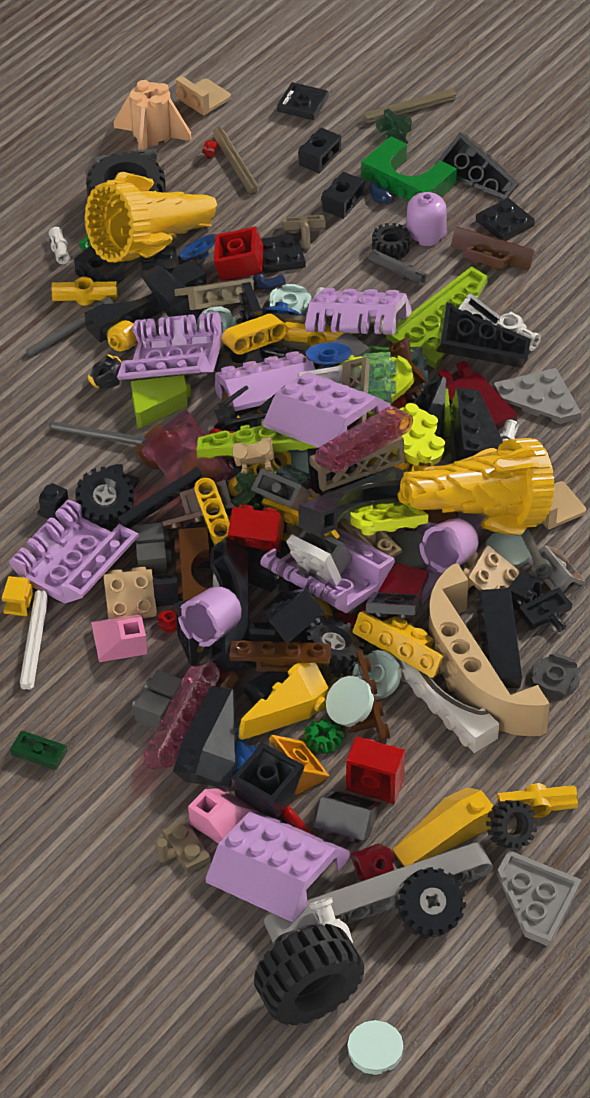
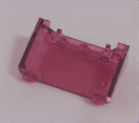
(176, 453)

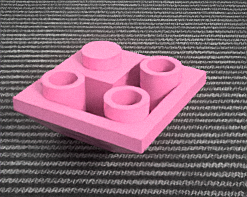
(119, 638)
(217, 812)

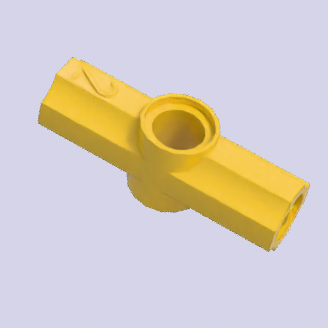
(84, 291)
(298, 333)
(543, 799)

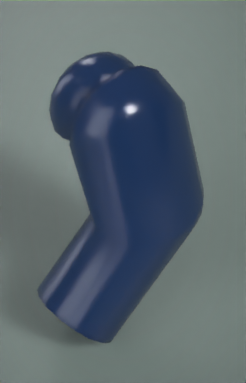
(379, 195)
(268, 284)

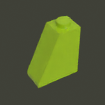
(158, 398)

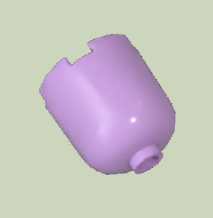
(426, 218)
(449, 544)
(210, 615)

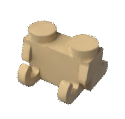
(253, 454)

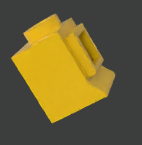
(17, 596)

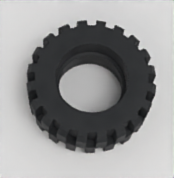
(128, 163)
(308, 974)

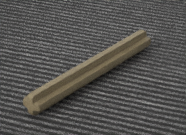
(412, 105)
(235, 160)

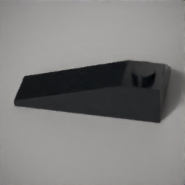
(162, 286)
(433, 401)
(209, 745)

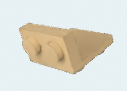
(202, 96)
(564, 506)
(489, 570)
(130, 593)

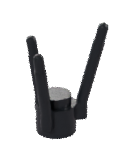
(227, 416)

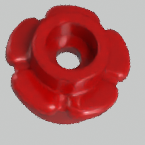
(209, 148)
(167, 621)

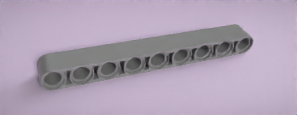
(379, 893)

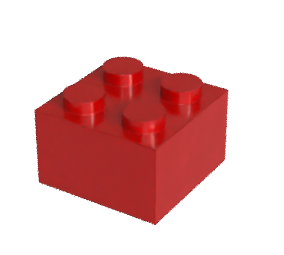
(238, 253)
(256, 528)
(375, 770)

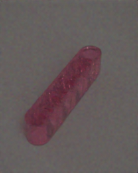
(363, 439)
(195, 682)

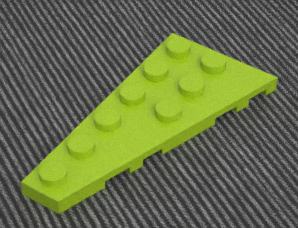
(424, 322)
(222, 442)

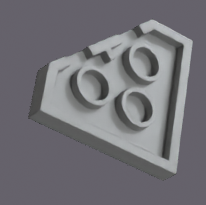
(540, 394)
(537, 895)

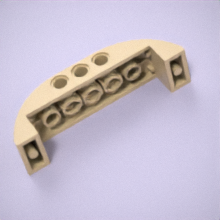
(468, 669)

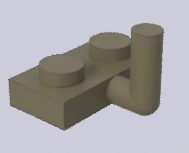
(306, 224)
(182, 845)

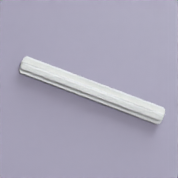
(34, 640)

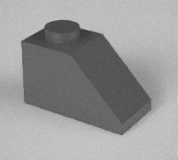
(280, 490)

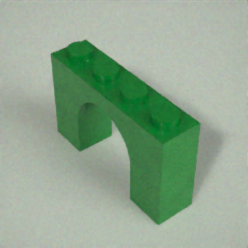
(385, 159)

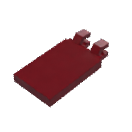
(497, 407)
(401, 580)

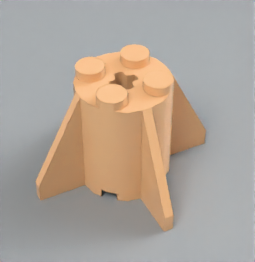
(151, 115)

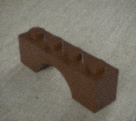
(193, 551)

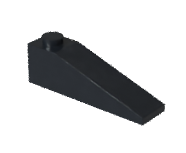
(477, 167)

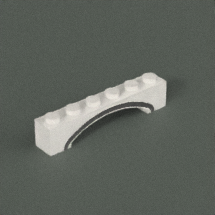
(472, 726)

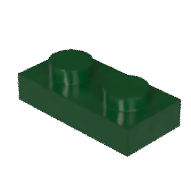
(38, 750)

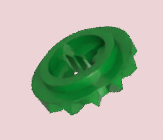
(322, 744)

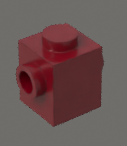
(372, 861)

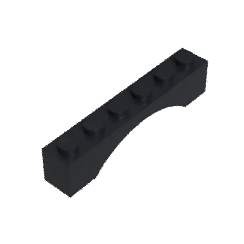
(105, 316)
(325, 512)
(230, 567)

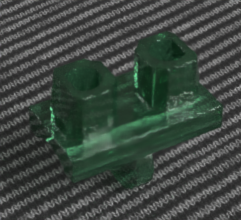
(396, 126)
(245, 494)

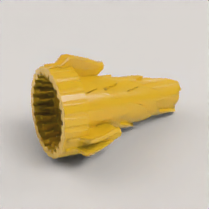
(132, 221)
(505, 484)

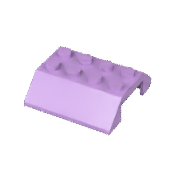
(356, 310)
(176, 350)
(262, 378)
(318, 409)
(70, 558)
(359, 579)
(271, 864)

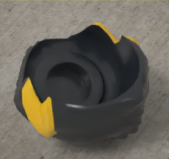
(105, 373)

